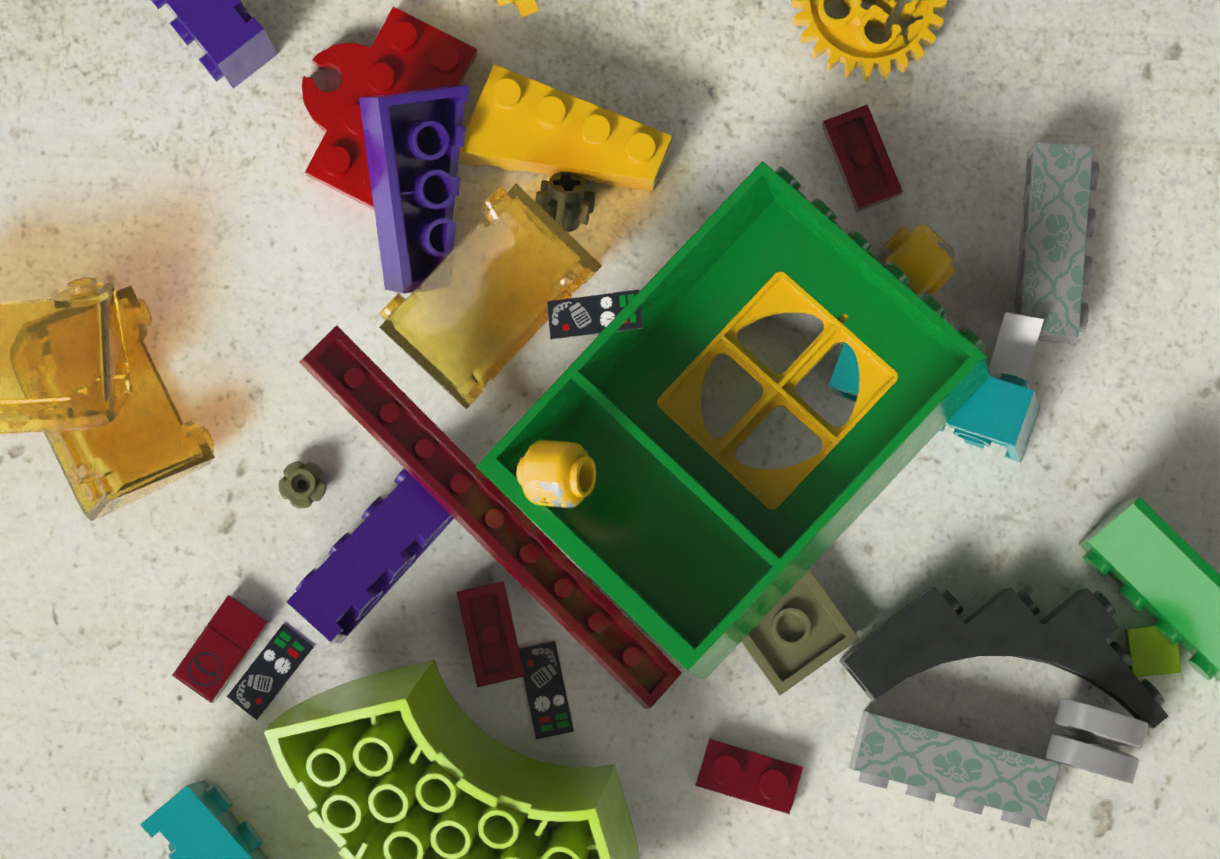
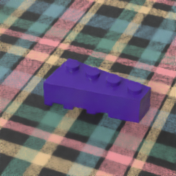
(226, 33)
(413, 177)
(370, 559)

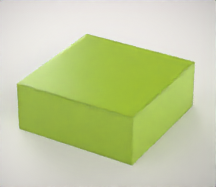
(1151, 653)

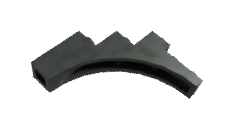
(1068, 638)

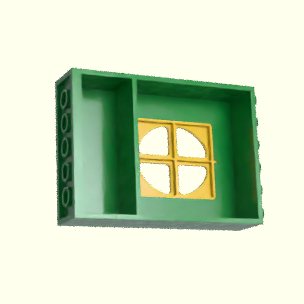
(673, 517)

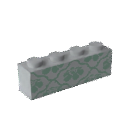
(1054, 238)
(953, 767)

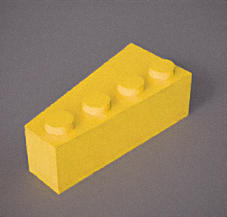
(552, 132)

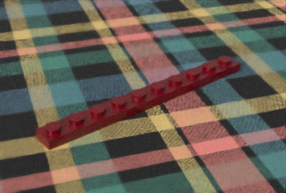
(490, 517)

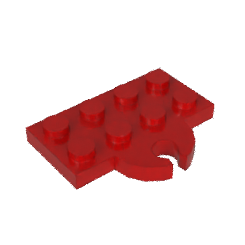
(402, 59)

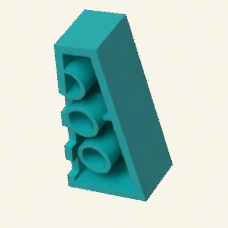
(997, 412)
(203, 827)

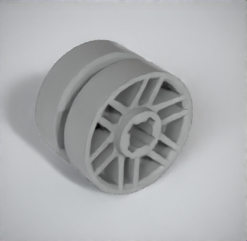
(1097, 740)

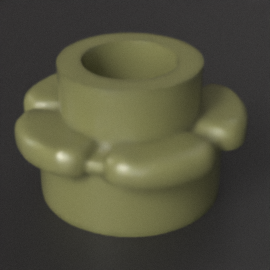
(315, 485)

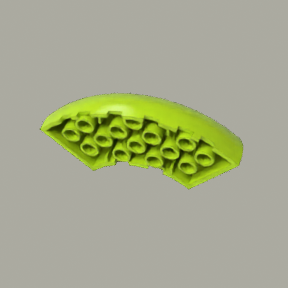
(410, 776)

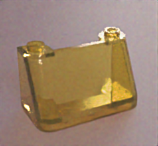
(488, 295)
(62, 360)
(143, 444)

